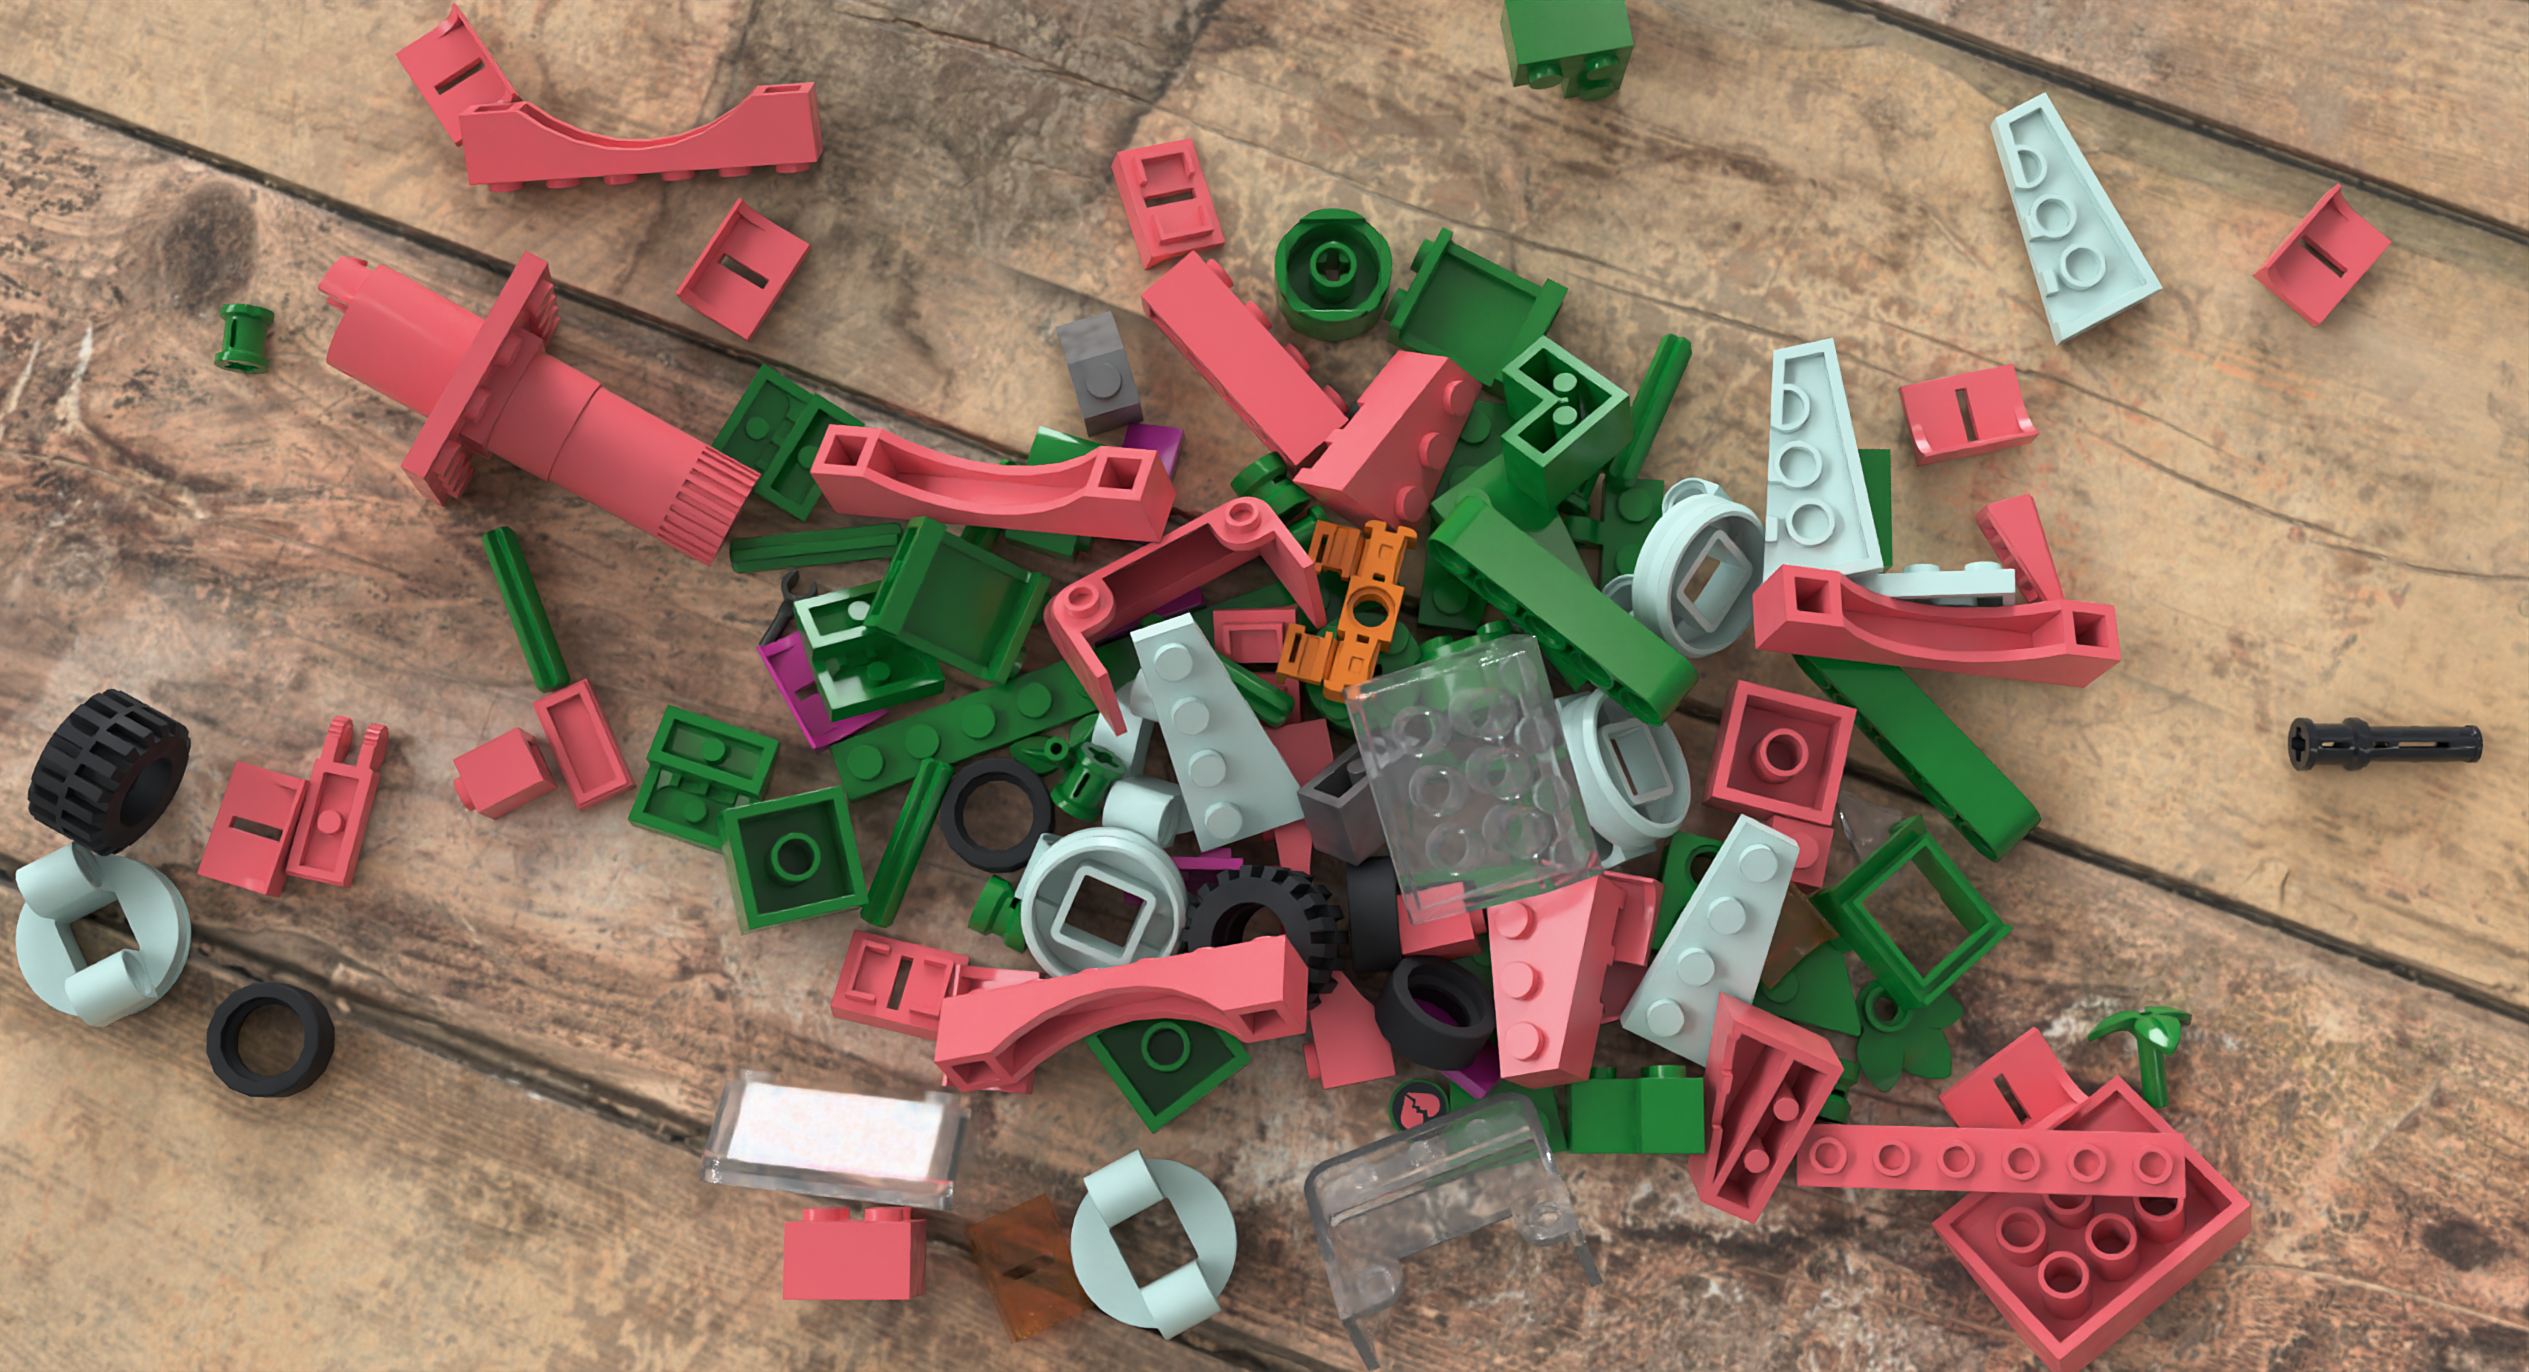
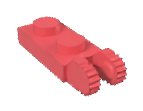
(337, 806)

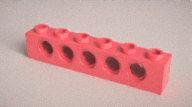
(1993, 1160)

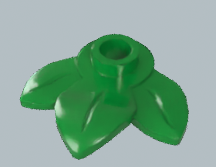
(1906, 1041)

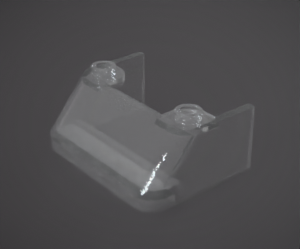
(842, 1144)
(1431, 1189)

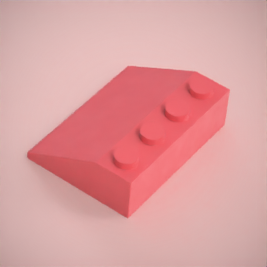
(2093, 1266)

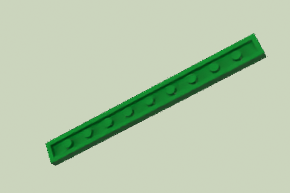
(1028, 703)

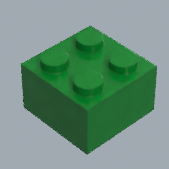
(791, 859)
(1167, 1064)

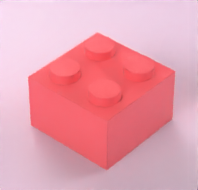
(1778, 755)
(854, 1258)

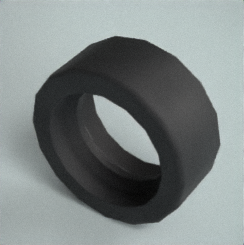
(965, 784)
(1373, 915)
(227, 1023)
(1421, 1035)

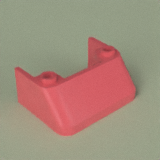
(1167, 571)

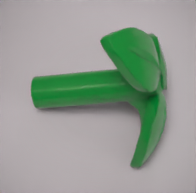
(1049, 754)
(2156, 1034)

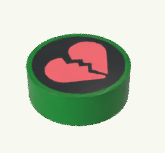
(1416, 1103)

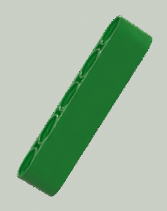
(1563, 611)
(1928, 751)

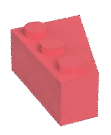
(1395, 444)
(1550, 979)
(1759, 1102)

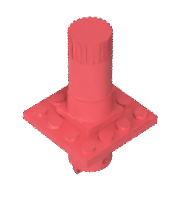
(501, 394)

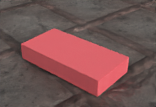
(584, 745)

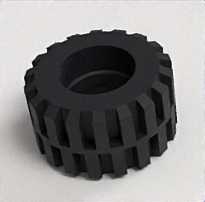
(109, 772)
(1295, 900)

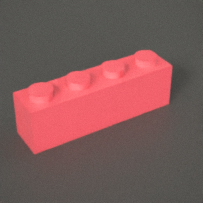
(1244, 361)

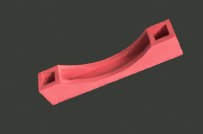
(525, 143)
(1094, 495)
(1837, 619)
(1343, 1027)
(1005, 1032)

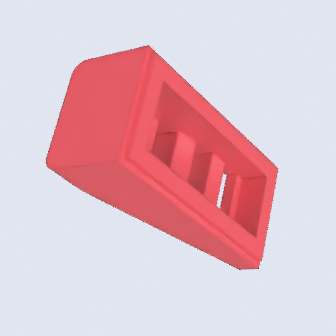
(2020, 544)

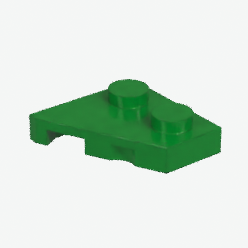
(1814, 993)

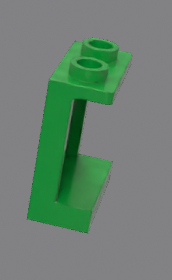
(1470, 311)
(958, 602)

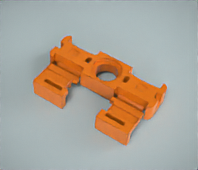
(1358, 648)

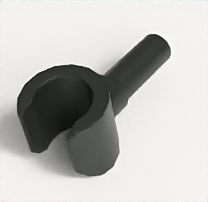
(785, 612)

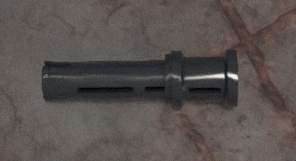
(2355, 748)

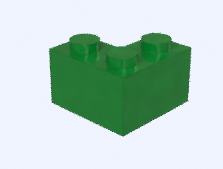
(1568, 43)
(1565, 422)
(1636, 1115)

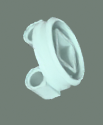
(1696, 524)
(1652, 761)
(1138, 800)
(1119, 860)
(74, 885)
(1179, 1297)

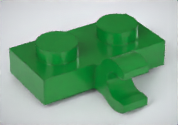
(1622, 528)

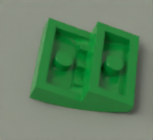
(779, 435)
(855, 665)
(697, 773)

